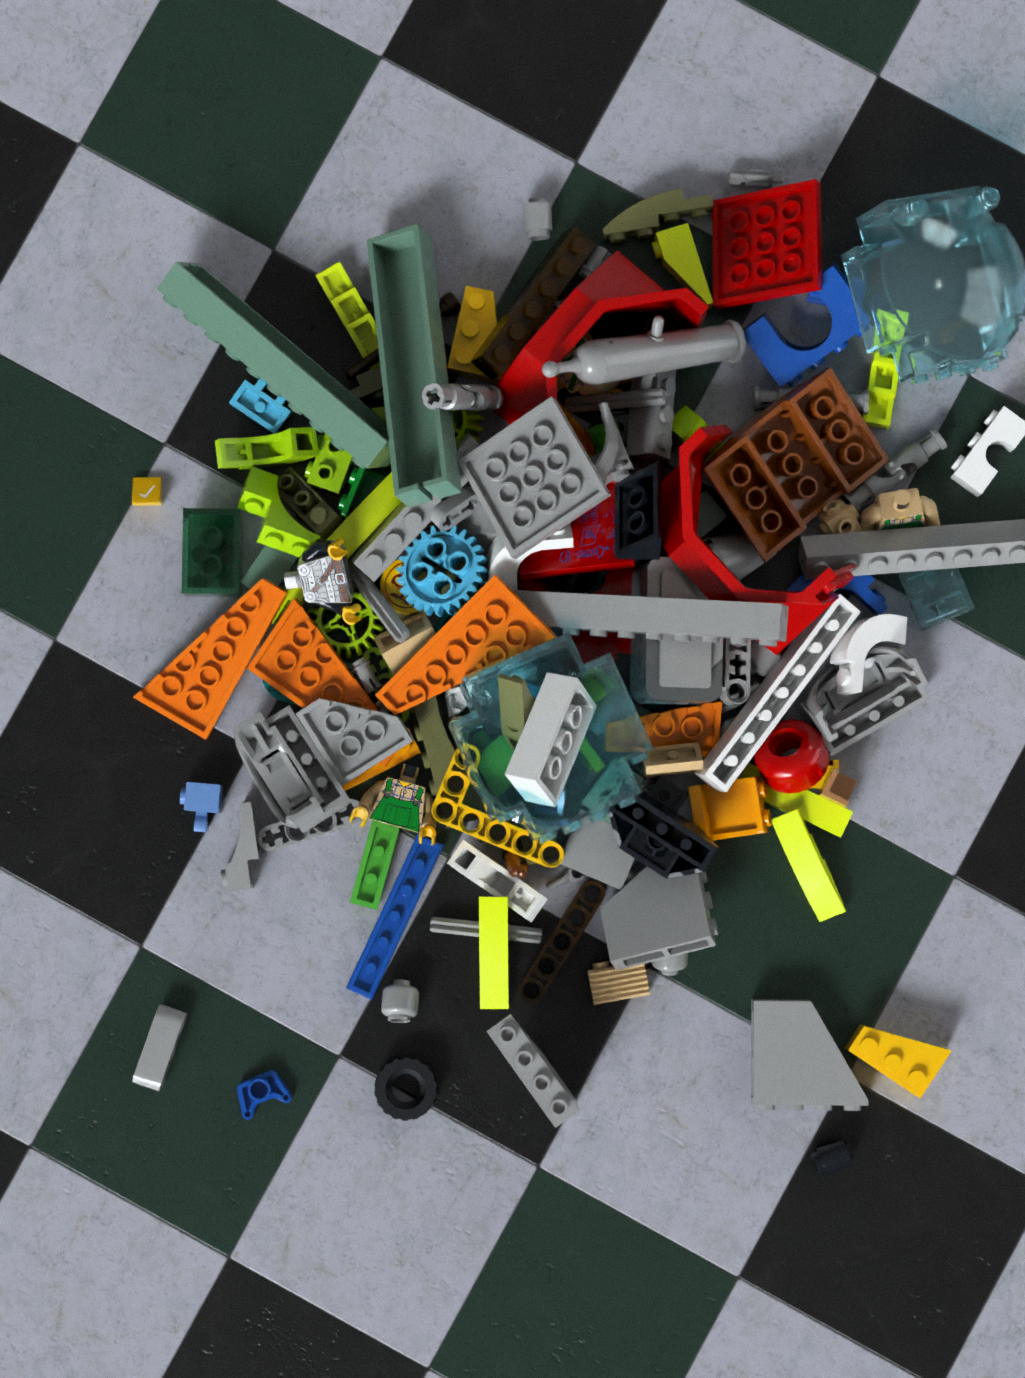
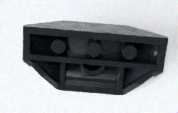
(661, 838)

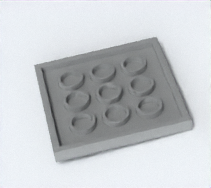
(533, 478)

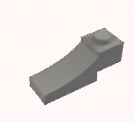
(238, 872)

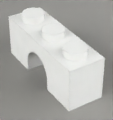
(973, 470)

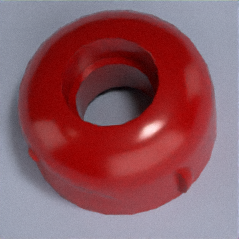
(798, 770)

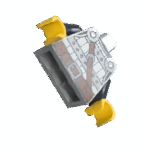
(326, 578)

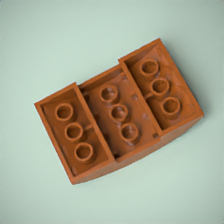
(794, 462)

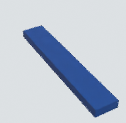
(394, 917)

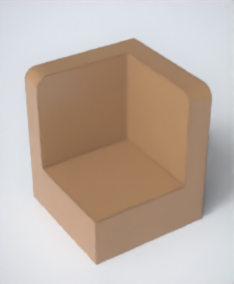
(837, 788)

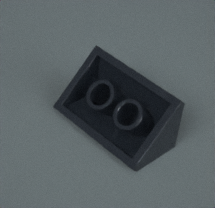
(639, 515)

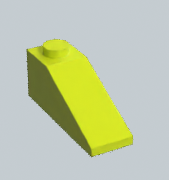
(680, 258)

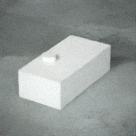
(551, 739)

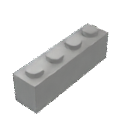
(651, 426)

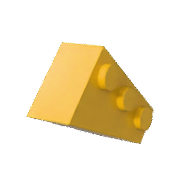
(473, 327)
(900, 1058)

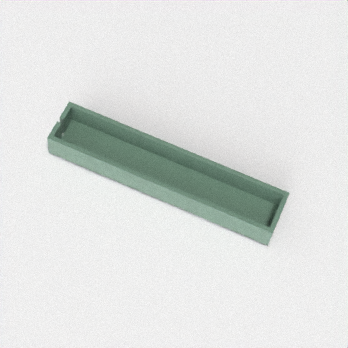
(411, 358)
(278, 363)

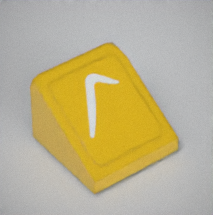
(147, 491)

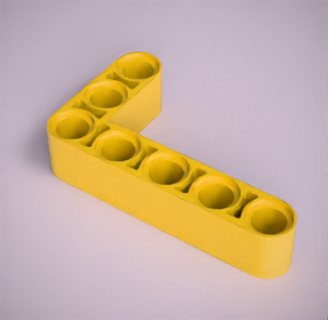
(482, 831)

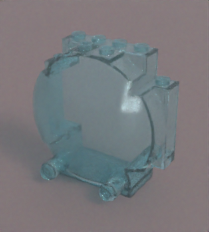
(937, 283)
(601, 769)

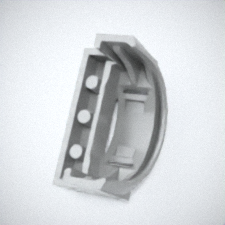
(613, 461)
(897, 695)
(277, 777)

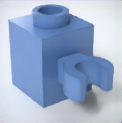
(204, 800)

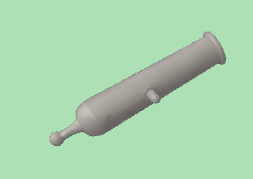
(652, 353)

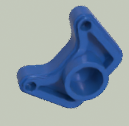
(259, 1089)

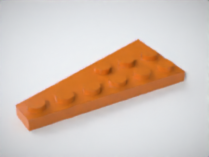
(482, 633)
(305, 664)
(206, 673)

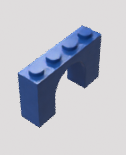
(786, 360)

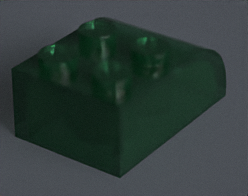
(212, 552)

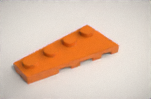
(685, 725)

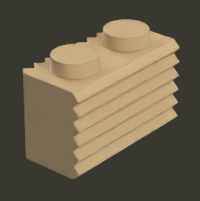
(615, 985)

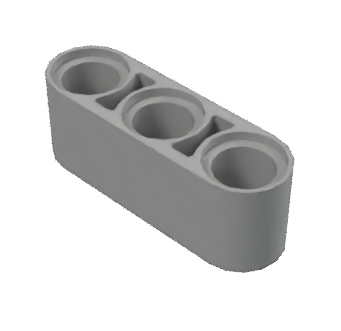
(159, 1047)

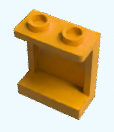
(733, 812)

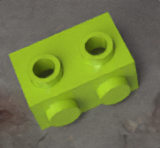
(330, 467)

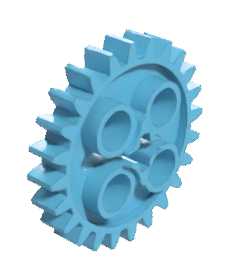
(427, 592)

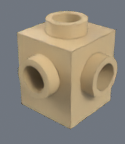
(838, 518)

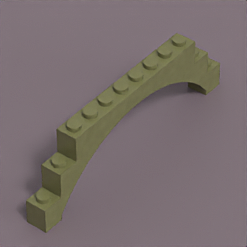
(440, 752)

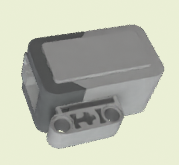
(679, 670)

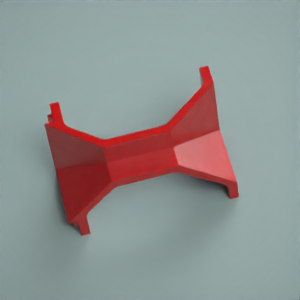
(610, 289)
(679, 538)

